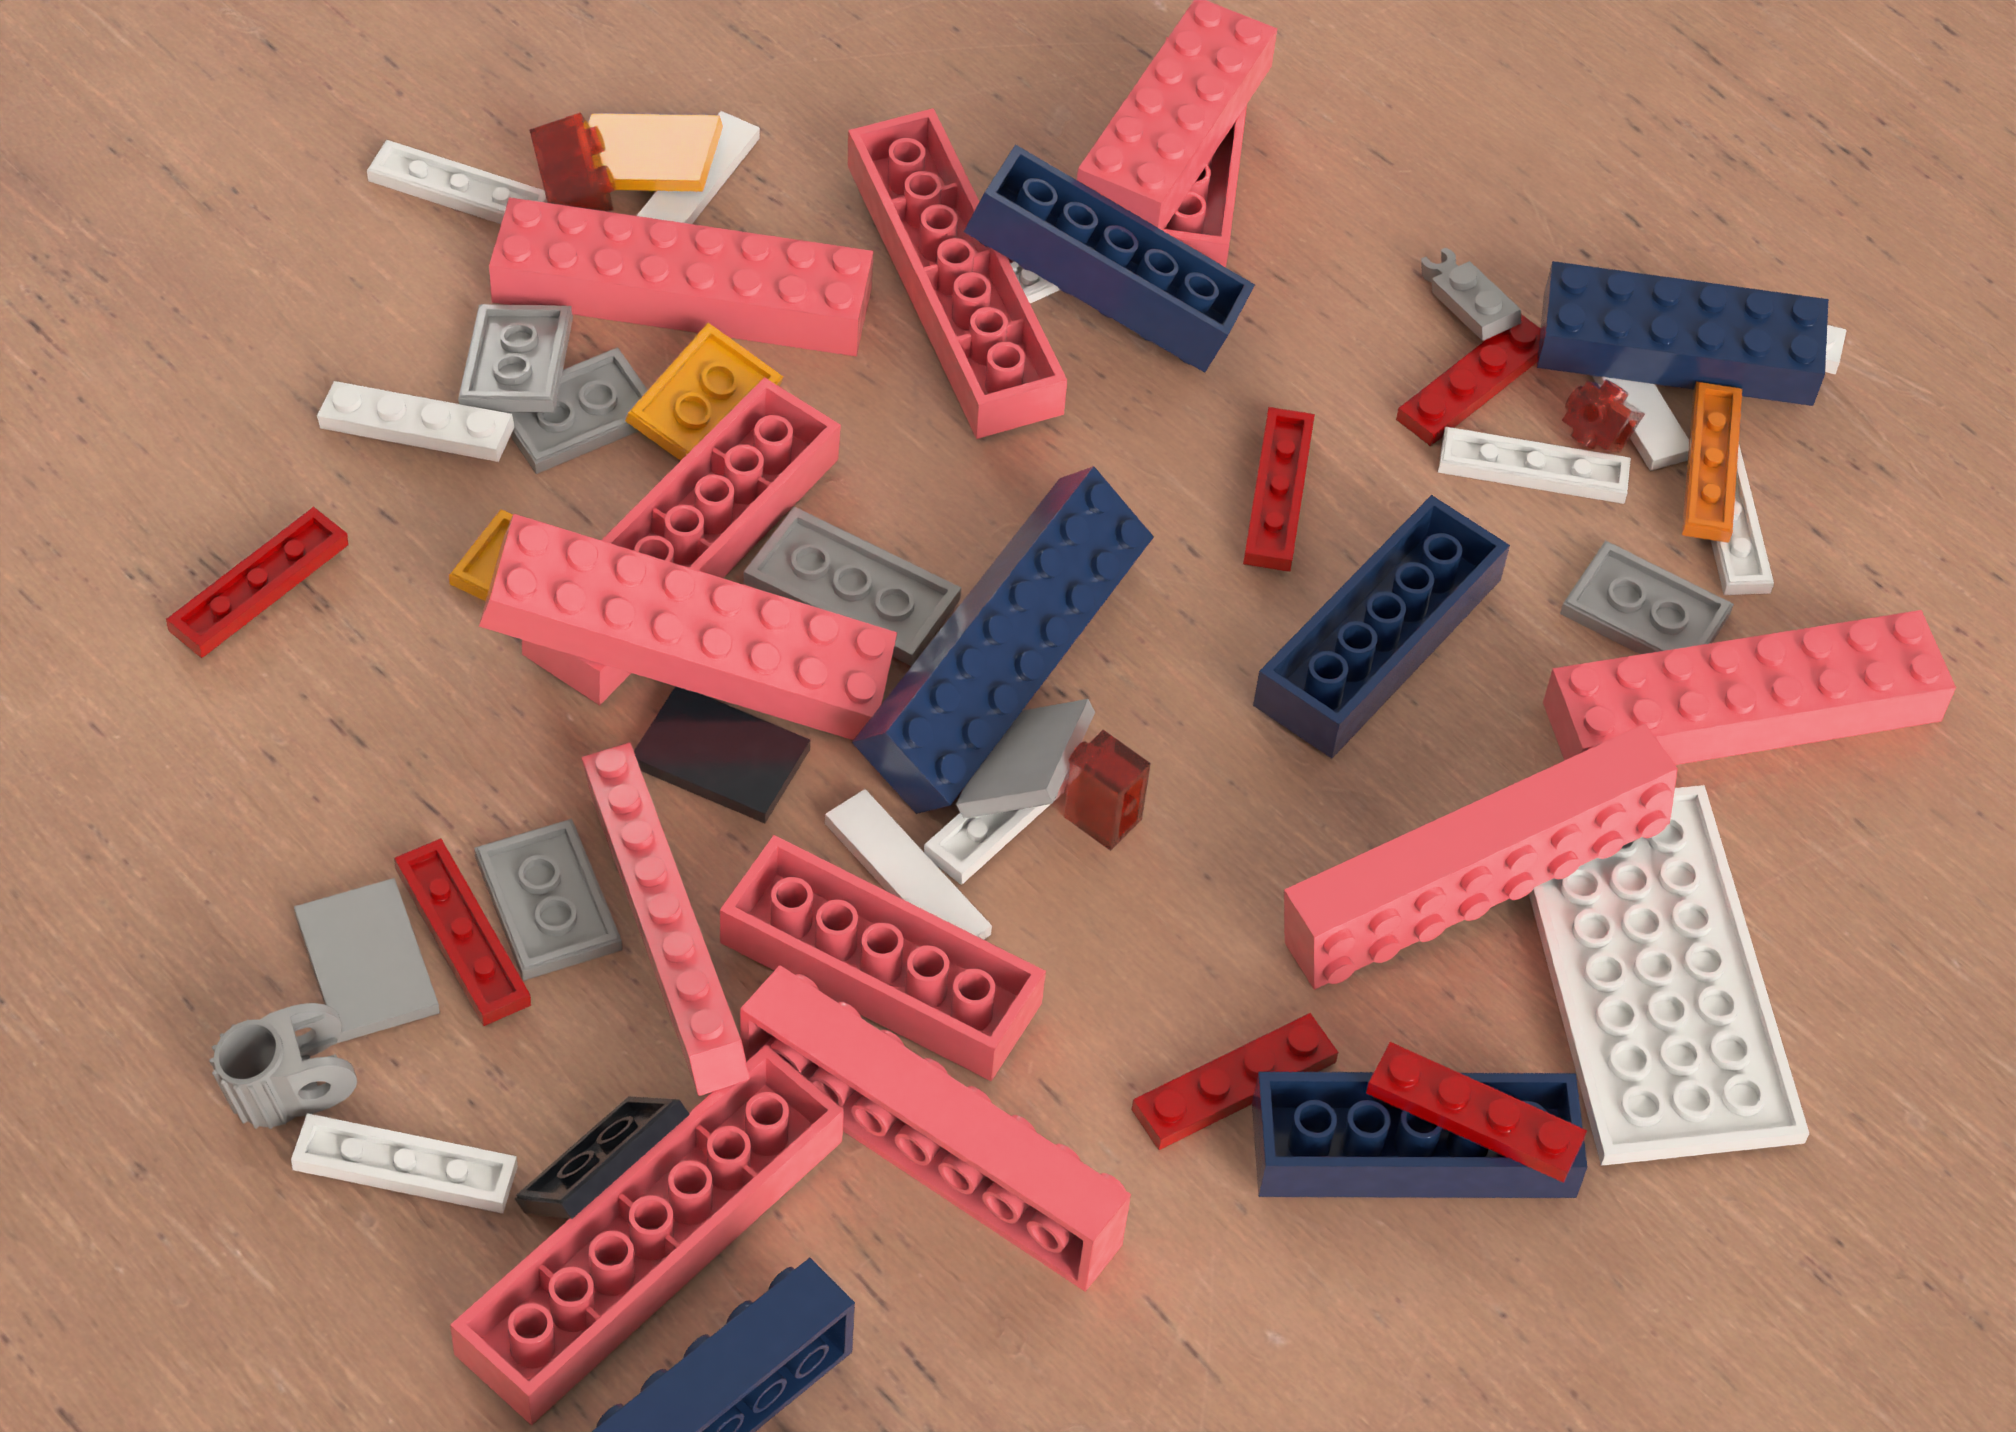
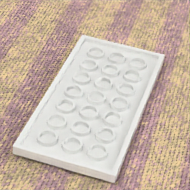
(1667, 998)

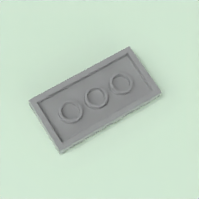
(853, 578)

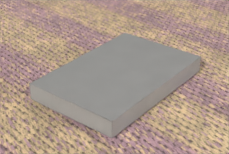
(516, 358)
(587, 412)
(1643, 604)
(1028, 760)
(547, 899)
(367, 959)

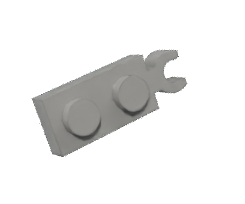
(1471, 295)

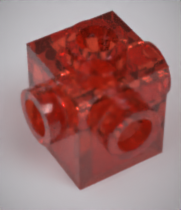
(1601, 416)

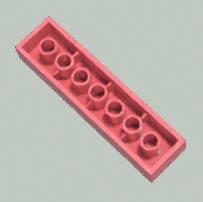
(682, 276)
(956, 284)
(716, 504)
(687, 628)
(1758, 690)
(1479, 857)
(942, 1129)
(646, 1235)

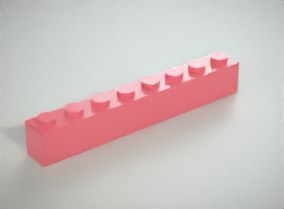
(666, 920)

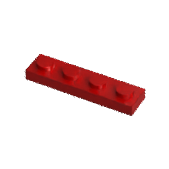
(1471, 382)
(1279, 489)
(257, 582)
(462, 932)
(1230, 1081)
(1476, 1112)

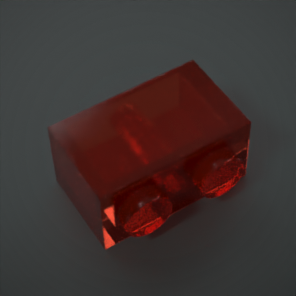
(572, 164)
(1106, 789)

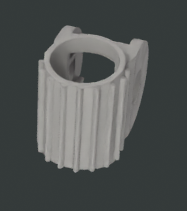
(270, 1070)

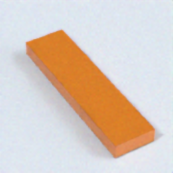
(1712, 462)

